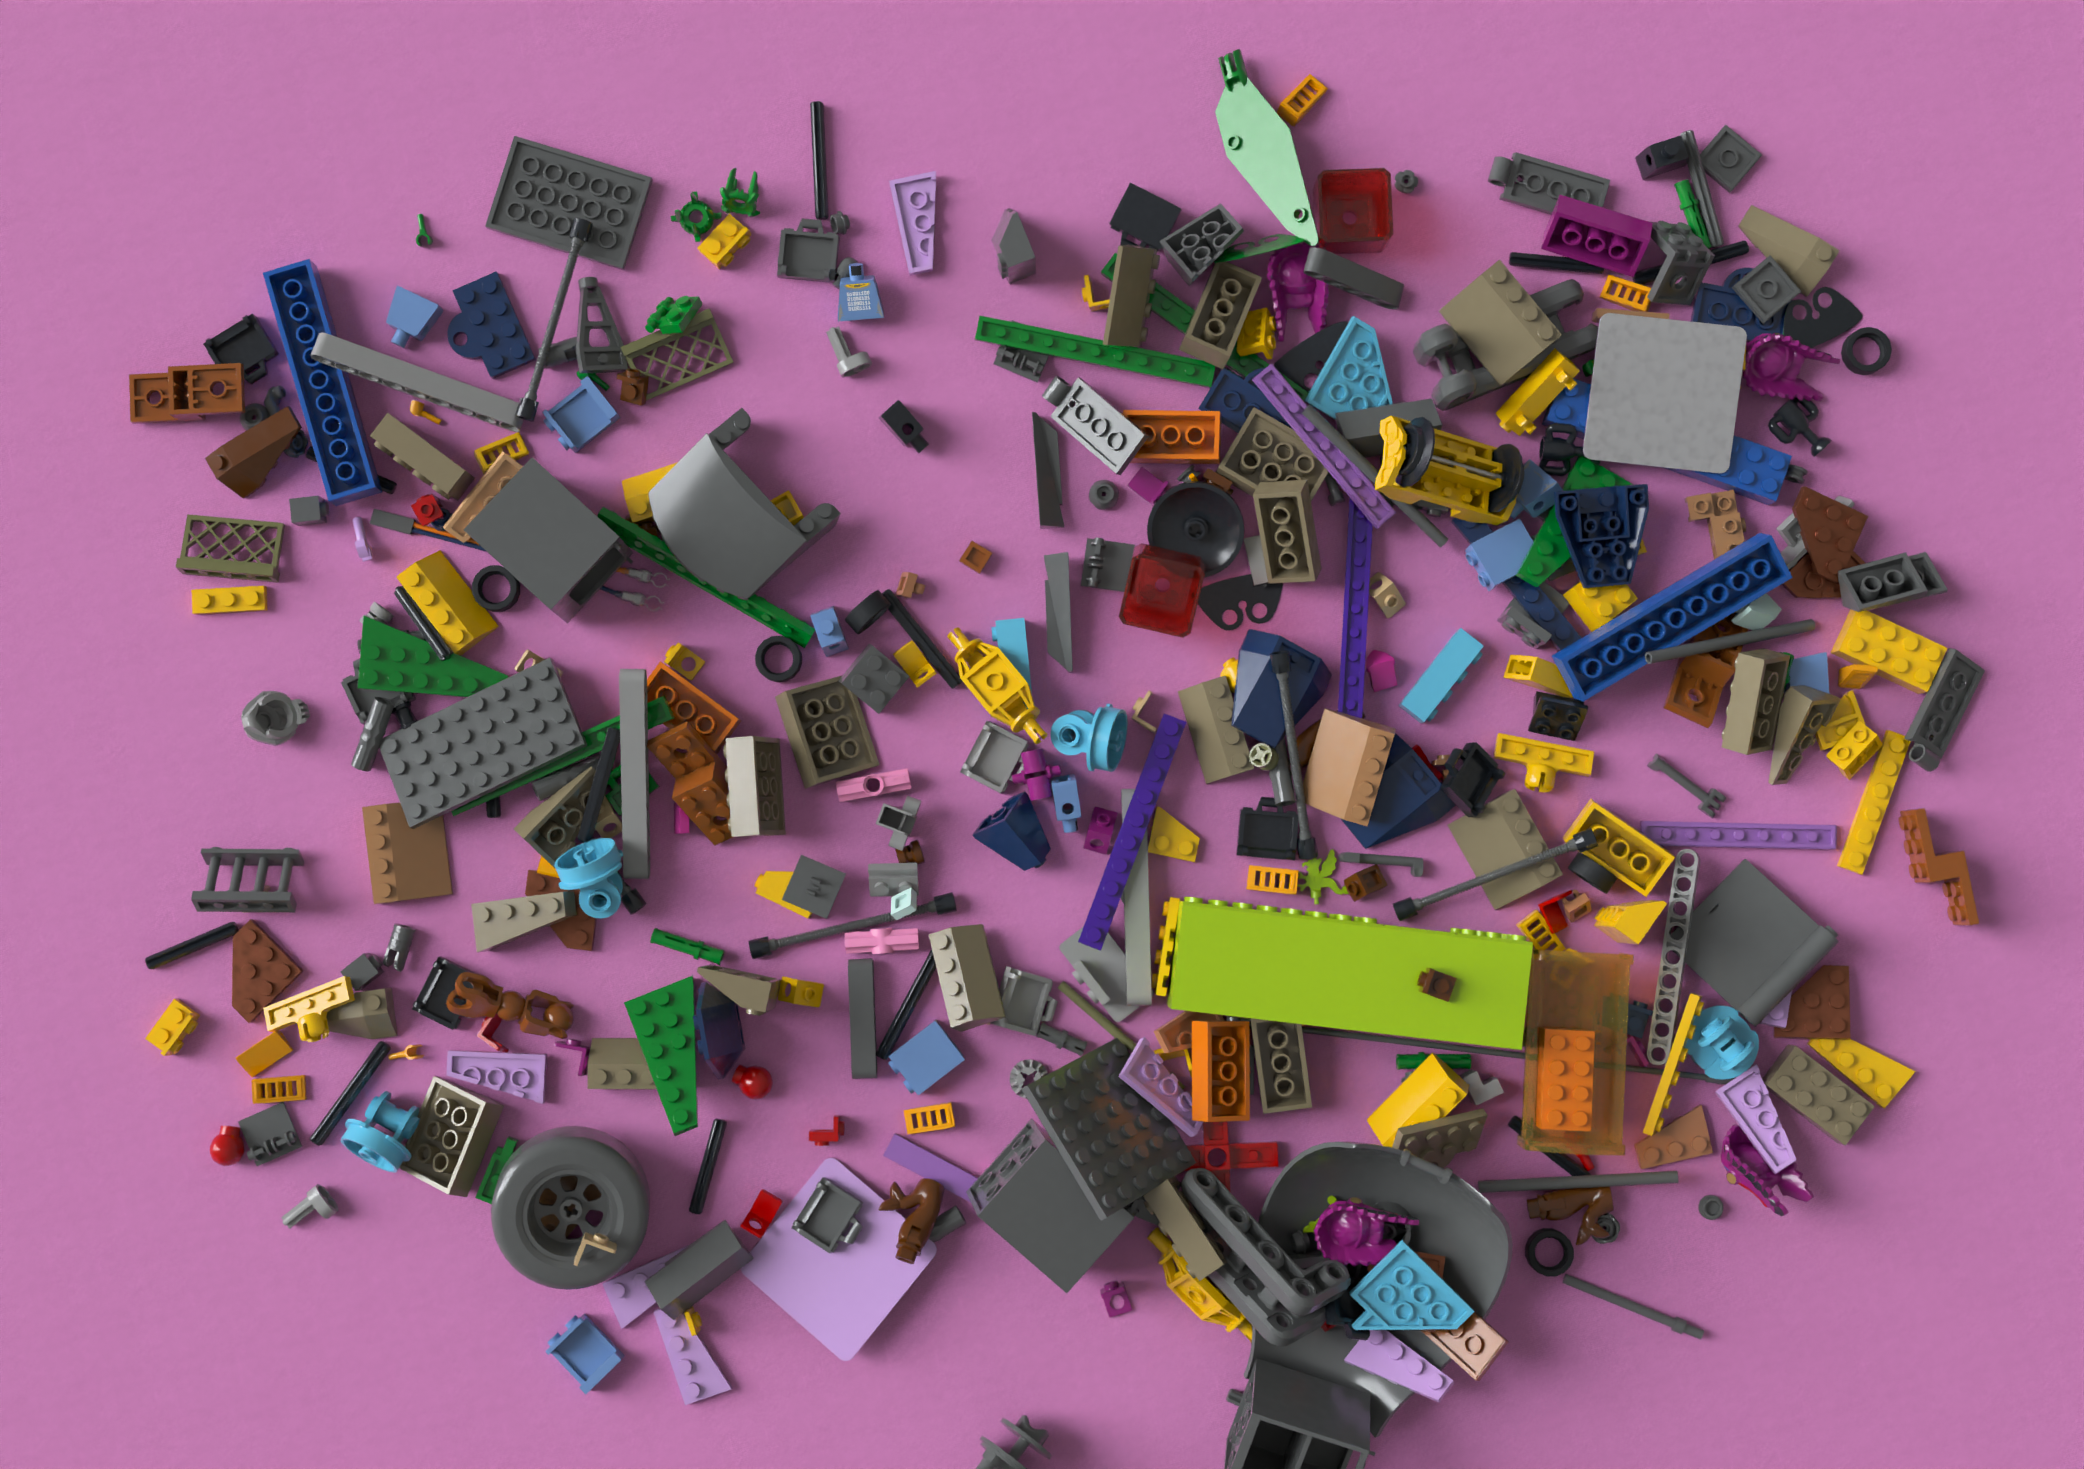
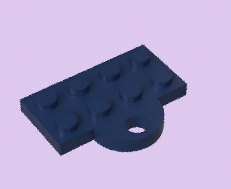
(1724, 307)
(490, 327)
(1236, 399)

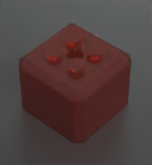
(1360, 192)
(1158, 610)

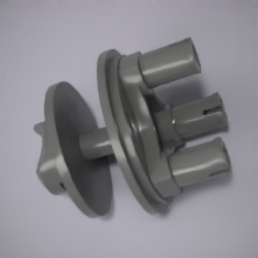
(998, 1459)

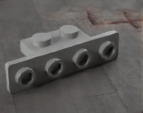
(1790, 532)

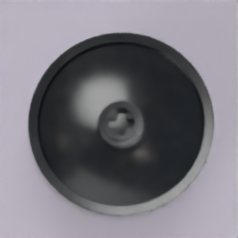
(1199, 522)

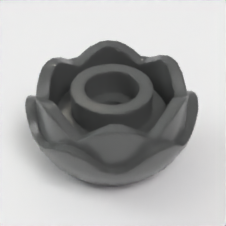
(253, 410)
(297, 446)
(1098, 500)
(1612, 1228)

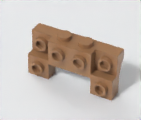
(1723, 520)

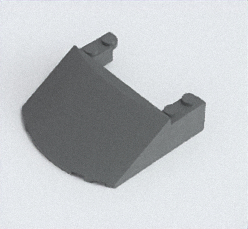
(724, 523)

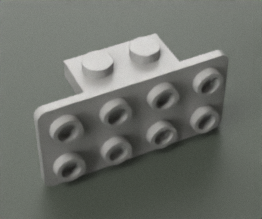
(1102, 972)

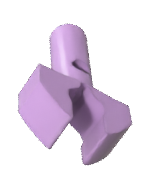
(362, 546)

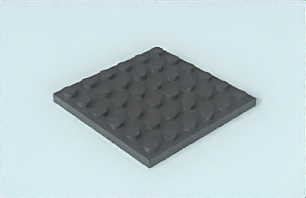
(1107, 1130)

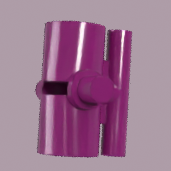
(1036, 774)

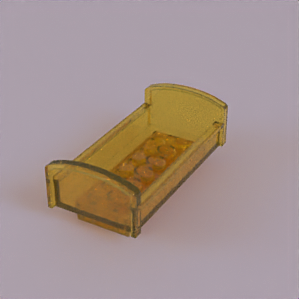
(1579, 993)

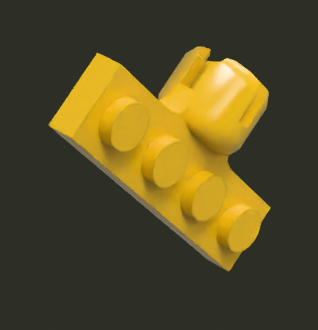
(1543, 759)
(310, 1009)

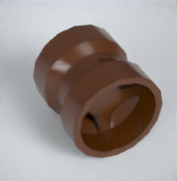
(911, 853)

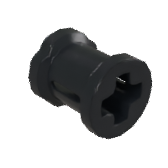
(404, 715)

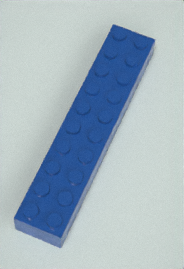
(322, 389)
(1753, 469)
(1672, 616)

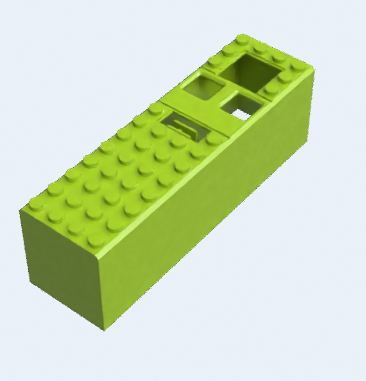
(1347, 973)

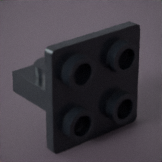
(1557, 716)

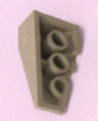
(1798, 721)

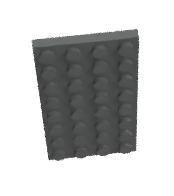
(482, 743)

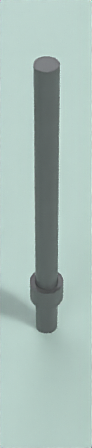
(1677, 1324)

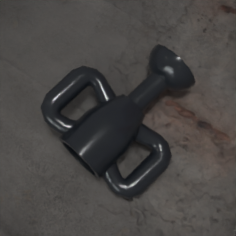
(1796, 421)
(1559, 449)

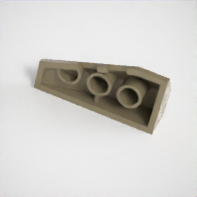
(1796, 251)
(557, 820)
(366, 1017)

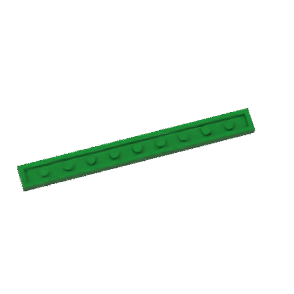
(1179, 316)
(1094, 351)
(754, 607)
(658, 713)

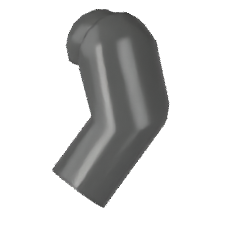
(273, 399)

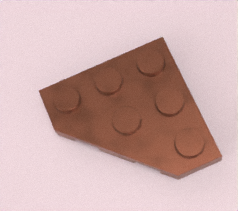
(1827, 531)
(1810, 585)
(574, 932)
(258, 971)
(1820, 1007)

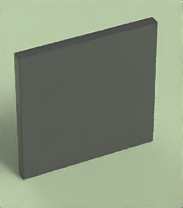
(814, 886)

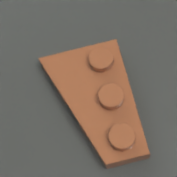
(1177, 1032)
(1677, 1141)

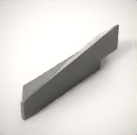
(1047, 474)
(1058, 609)

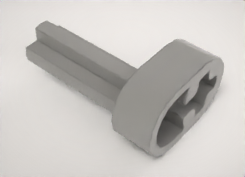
(848, 363)
(318, 1199)

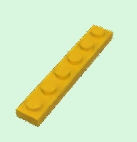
(1874, 802)
(1670, 1074)

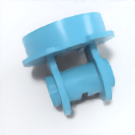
(1097, 735)
(594, 871)
(1722, 1043)
(375, 1146)

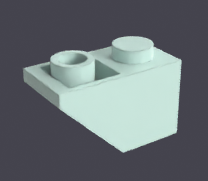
(1757, 613)

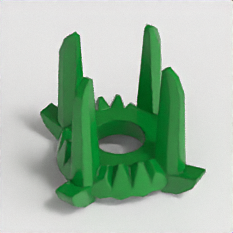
(731, 194)
(696, 228)

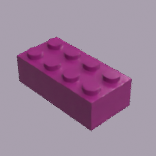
(1596, 235)

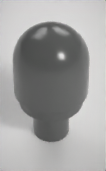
(843, 270)

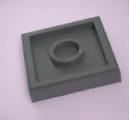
(1728, 158)
(1766, 289)

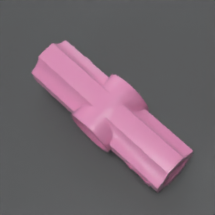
(889, 782)
(882, 940)

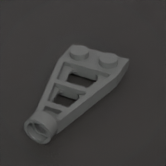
(590, 358)

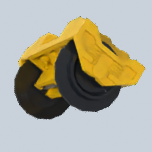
(1475, 483)

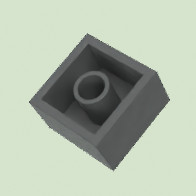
(873, 678)

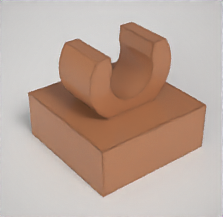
(908, 585)
(1577, 907)

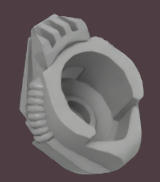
(273, 717)

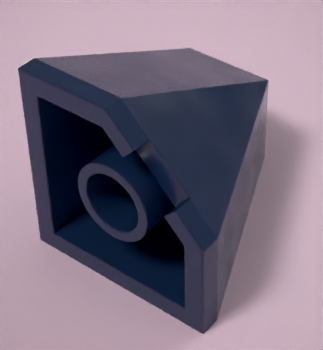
(1015, 833)

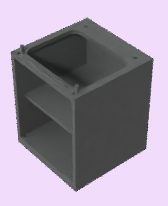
(549, 540)
(1042, 1209)
(1297, 1422)

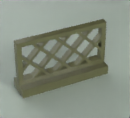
(657, 339)
(228, 568)

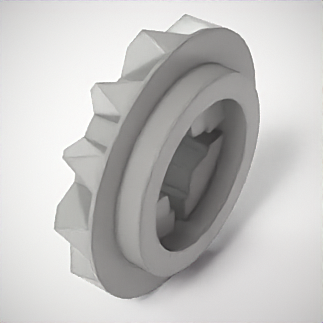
(1028, 1067)

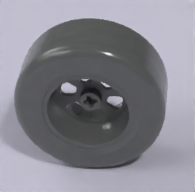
(539, 1164)

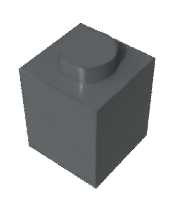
(308, 510)
(363, 970)

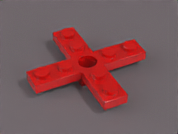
(1237, 1154)

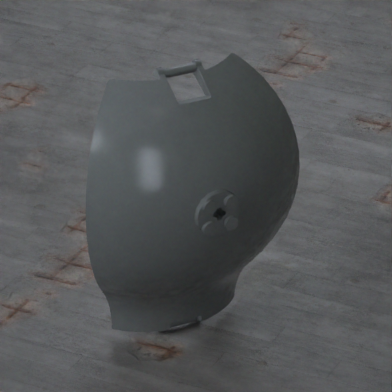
(1452, 1224)

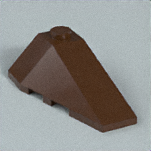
(251, 455)

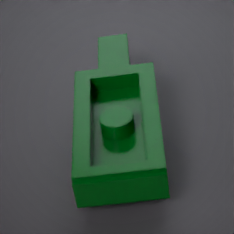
(494, 1169)

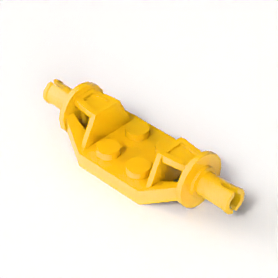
(997, 685)
(1198, 1295)

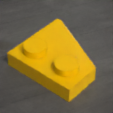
(1842, 721)
(1172, 838)

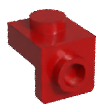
(427, 509)
(823, 1136)

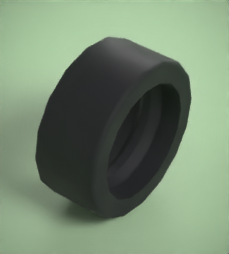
(1884, 347)
(478, 582)
(867, 612)
(760, 661)
(1592, 873)
(1568, 1251)

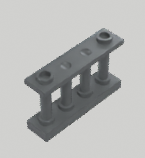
(247, 901)

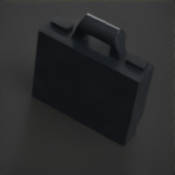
(1144, 217)
(245, 344)
(1470, 778)
(1267, 833)
(436, 990)
(1345, 1312)

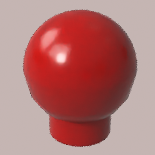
(753, 1081)
(228, 1146)

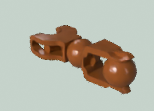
(489, 999)

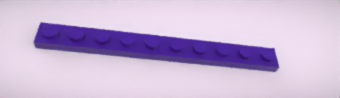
(1355, 613)
(1132, 832)

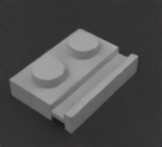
(892, 878)

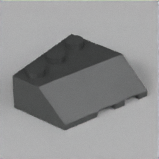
(1200, 242)
(1013, 248)

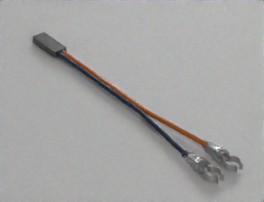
(406, 525)

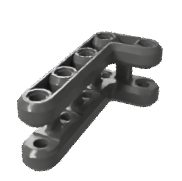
(1471, 383)
(1258, 1274)

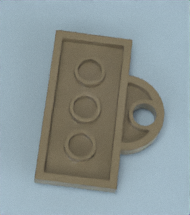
(1443, 1137)

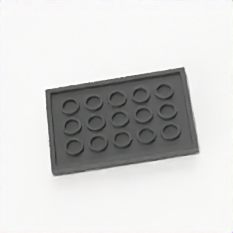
(550, 187)

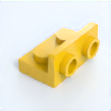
(725, 241)
(1257, 334)
(1854, 750)
(172, 1028)

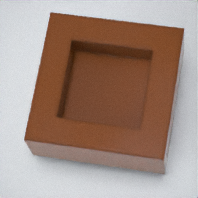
(975, 557)

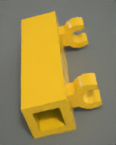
(1537, 393)

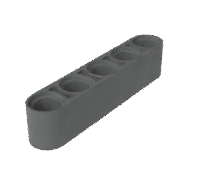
(1353, 278)
(862, 1018)

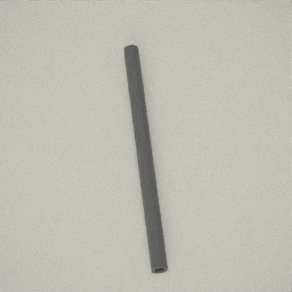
(1371, 472)
(1729, 641)
(1571, 1182)

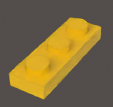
(229, 600)

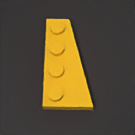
(1162, 956)
(1867, 1069)

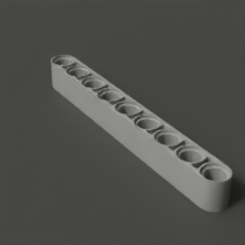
(416, 381)
(634, 773)
(1137, 922)
(1680, 946)

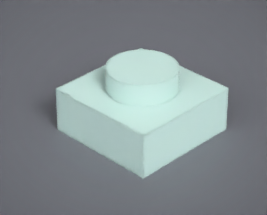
(903, 903)

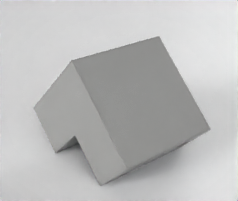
(1479, 1090)

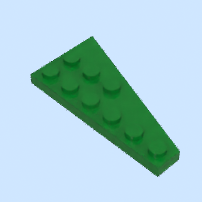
(1549, 547)
(408, 664)
(668, 1042)

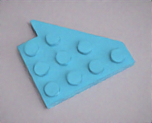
(1352, 374)
(1407, 1295)

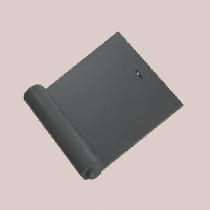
(1753, 942)

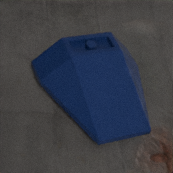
(1603, 531)
(1257, 689)
(1405, 799)
(719, 1029)

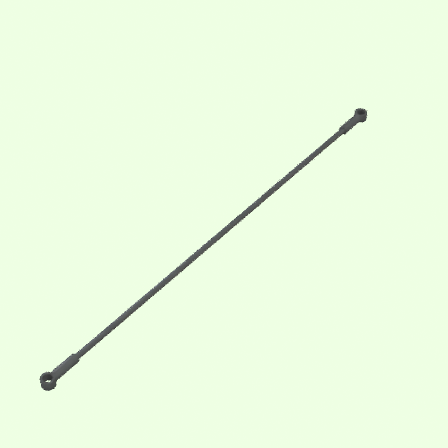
(1473, 1050)

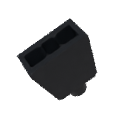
(1665, 157)
(895, 418)

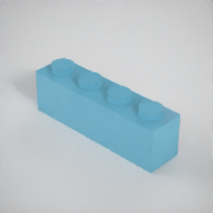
(1013, 644)
(1441, 675)

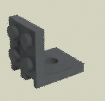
(1685, 258)
(1518, 621)

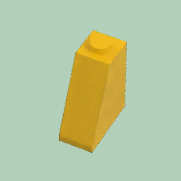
(1536, 674)
(773, 886)

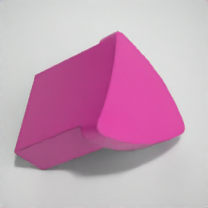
(1381, 670)
(681, 821)

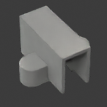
(899, 821)

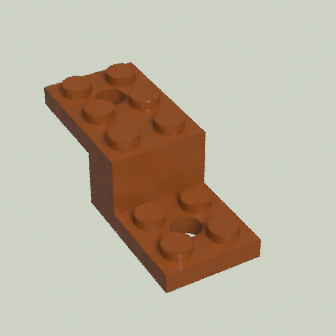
(187, 393)
(1703, 676)
(699, 779)
(1933, 867)

